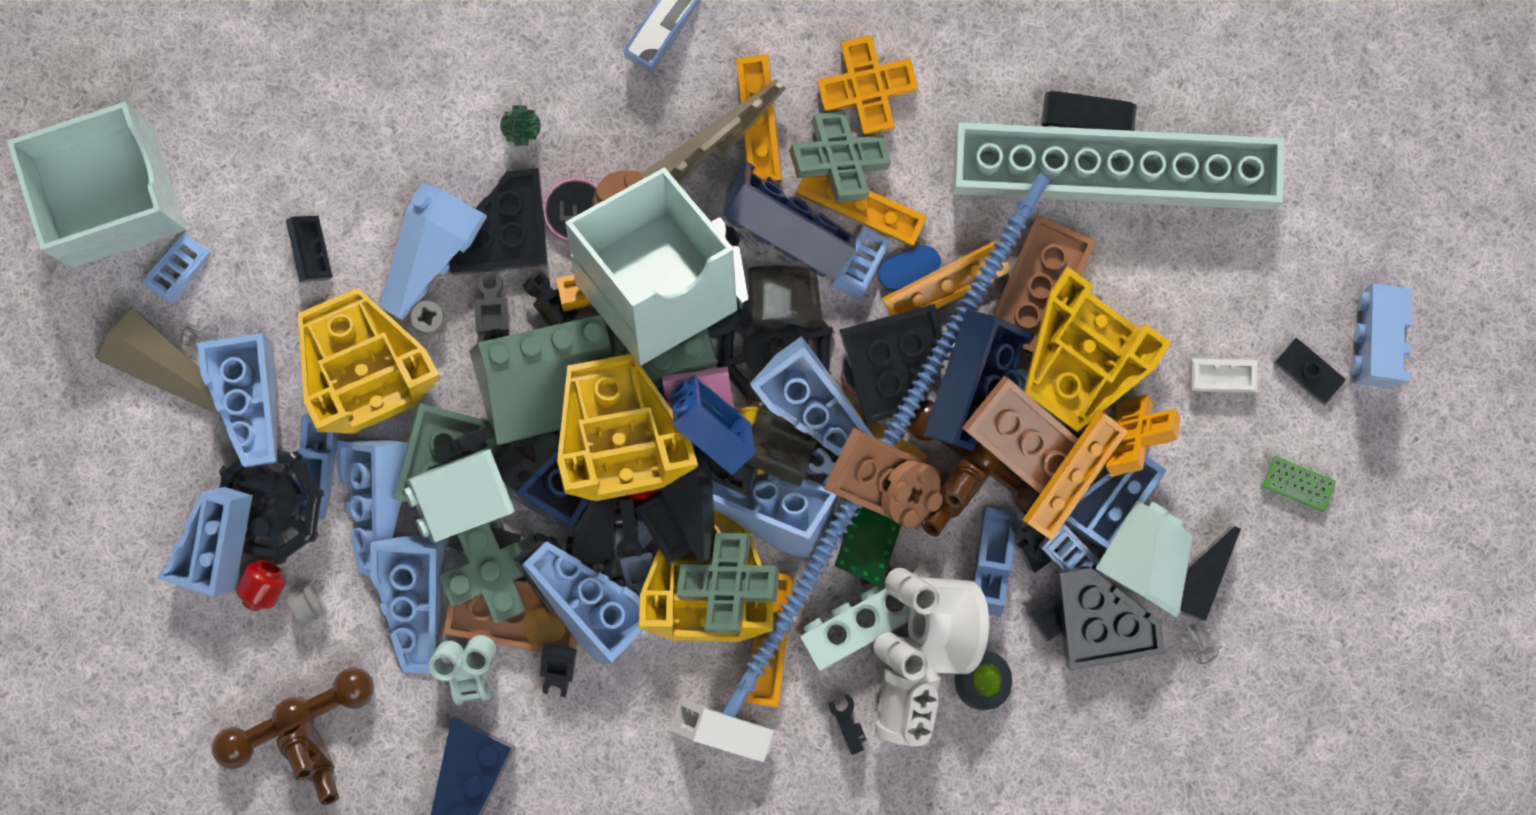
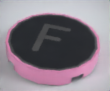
(565, 202)

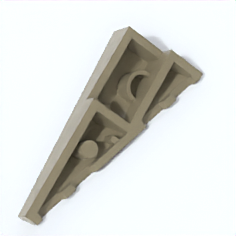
(718, 136)
(149, 355)

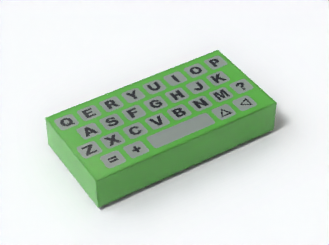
(1298, 483)

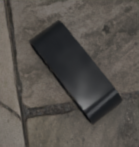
(1087, 112)

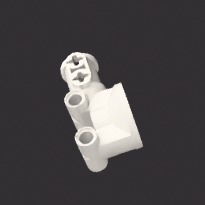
(945, 636)

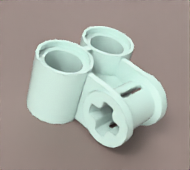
(467, 673)

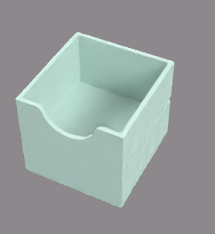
(96, 185)
(652, 265)

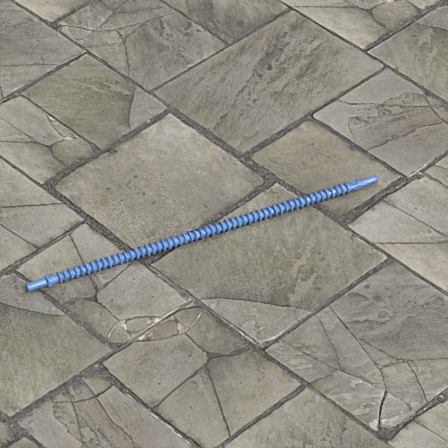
(1024, 210)

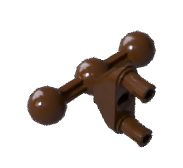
(967, 477)
(297, 737)

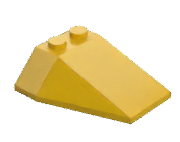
(1087, 353)
(359, 364)
(618, 432)
(685, 620)

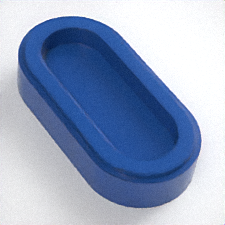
(908, 267)

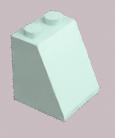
(458, 496)
(1150, 556)

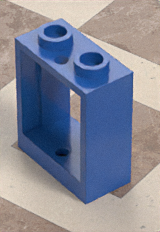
(712, 424)

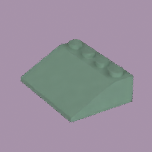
(526, 375)

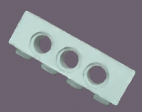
(825, 653)

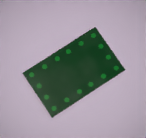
(868, 546)

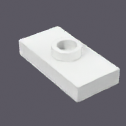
(1223, 375)

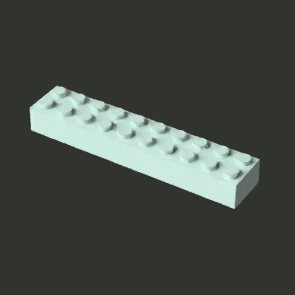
(1119, 166)

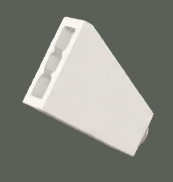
(722, 731)

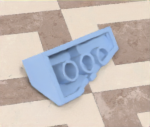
(430, 236)
(243, 388)
(807, 396)
(371, 476)
(781, 513)
(410, 595)
(591, 606)

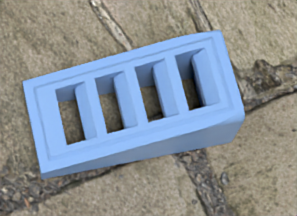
(850, 279)
(179, 284)
(1081, 551)

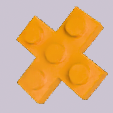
(867, 85)
(1143, 431)

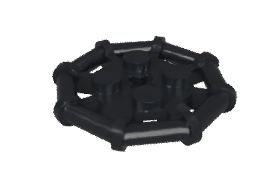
(756, 347)
(286, 506)

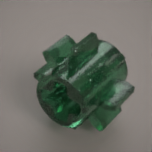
(520, 125)

